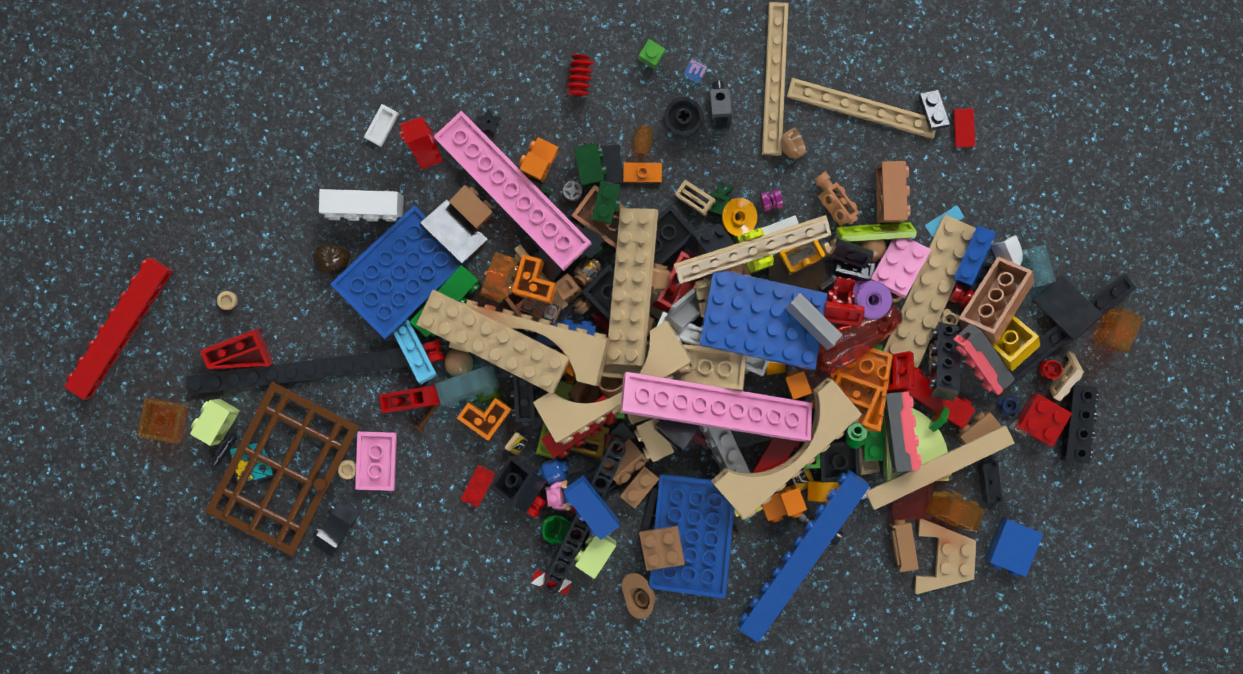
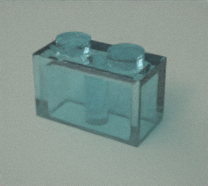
(1039, 262)

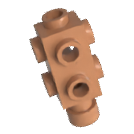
(836, 203)

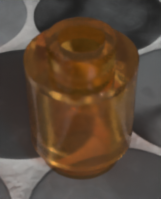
(642, 140)

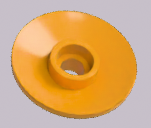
(747, 216)

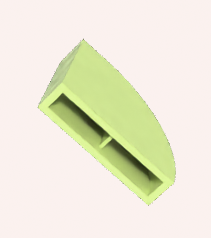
(930, 445)

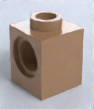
(568, 288)

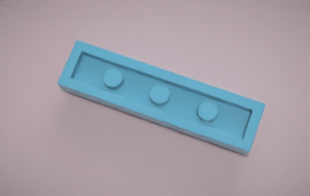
(414, 352)

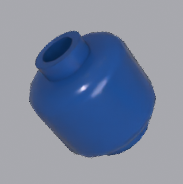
(554, 470)

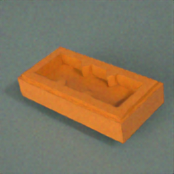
(642, 172)

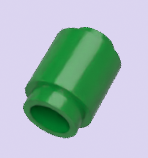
(856, 435)

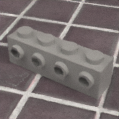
(724, 449)

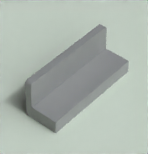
(684, 311)
(813, 321)

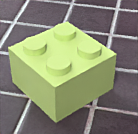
(214, 421)
(594, 554)

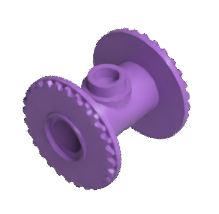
(874, 297)

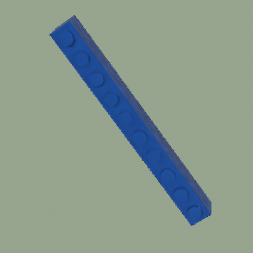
(803, 556)

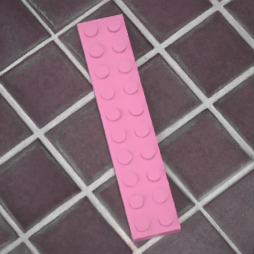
(512, 190)
(716, 407)

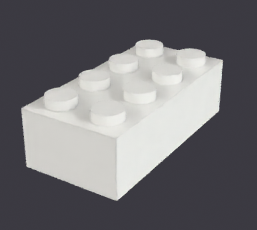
(361, 204)

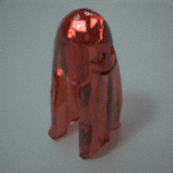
(858, 340)

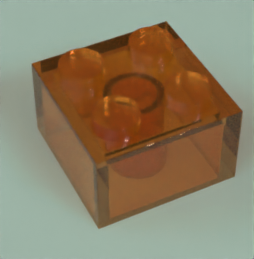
(498, 277)
(1118, 330)
(163, 420)
(955, 510)

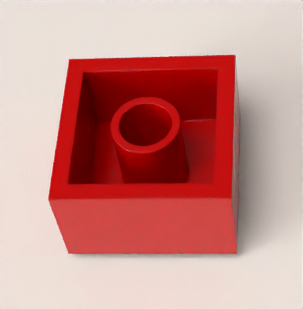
(1042, 419)

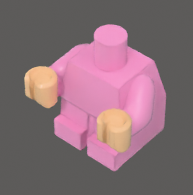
(555, 496)

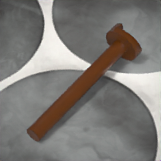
(426, 417)

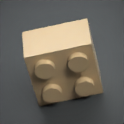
(655, 444)

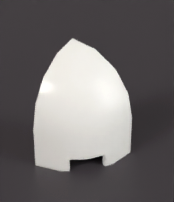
(1009, 250)

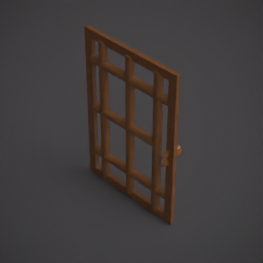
(282, 468)

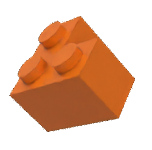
(538, 160)
(529, 283)
(485, 422)
(784, 502)

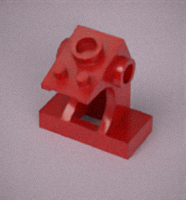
(840, 306)

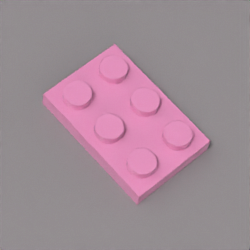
(901, 265)
(376, 461)

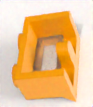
(801, 256)

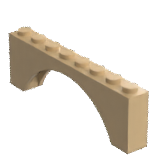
(585, 351)
(832, 416)
(567, 418)

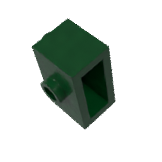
(589, 164)
(606, 203)

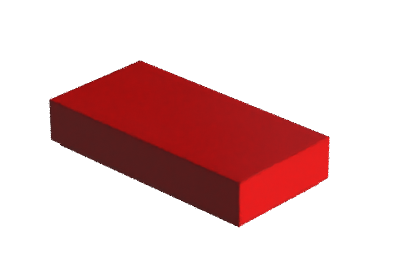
(964, 128)

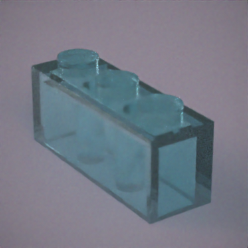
(467, 386)

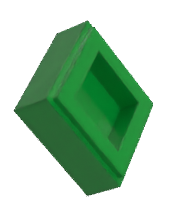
(939, 419)

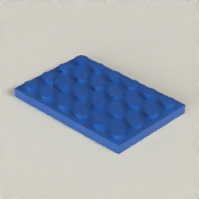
(396, 274)
(751, 320)
(705, 533)

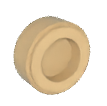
(227, 300)
(347, 469)

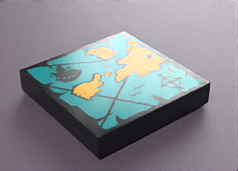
(260, 470)

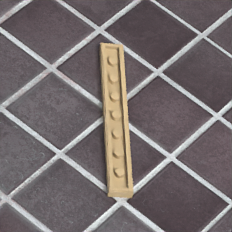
(775, 78)
(859, 107)
(753, 249)
(939, 467)

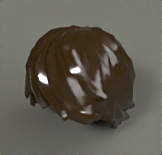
(331, 258)

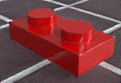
(478, 486)

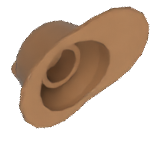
(584, 393)
(638, 595)

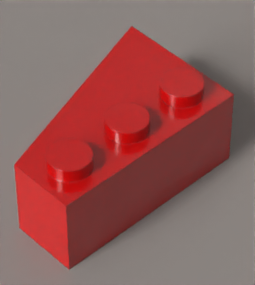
(421, 141)
(674, 290)
(239, 351)

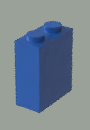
(1013, 548)

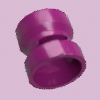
(773, 198)

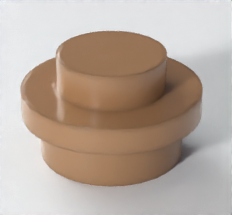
(581, 305)

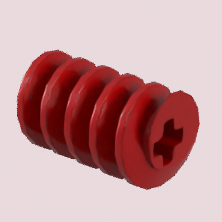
(579, 75)

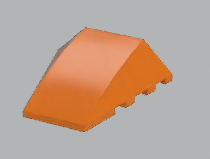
(866, 386)

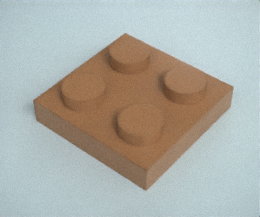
(662, 548)

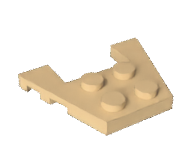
(953, 558)

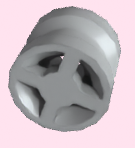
(572, 188)

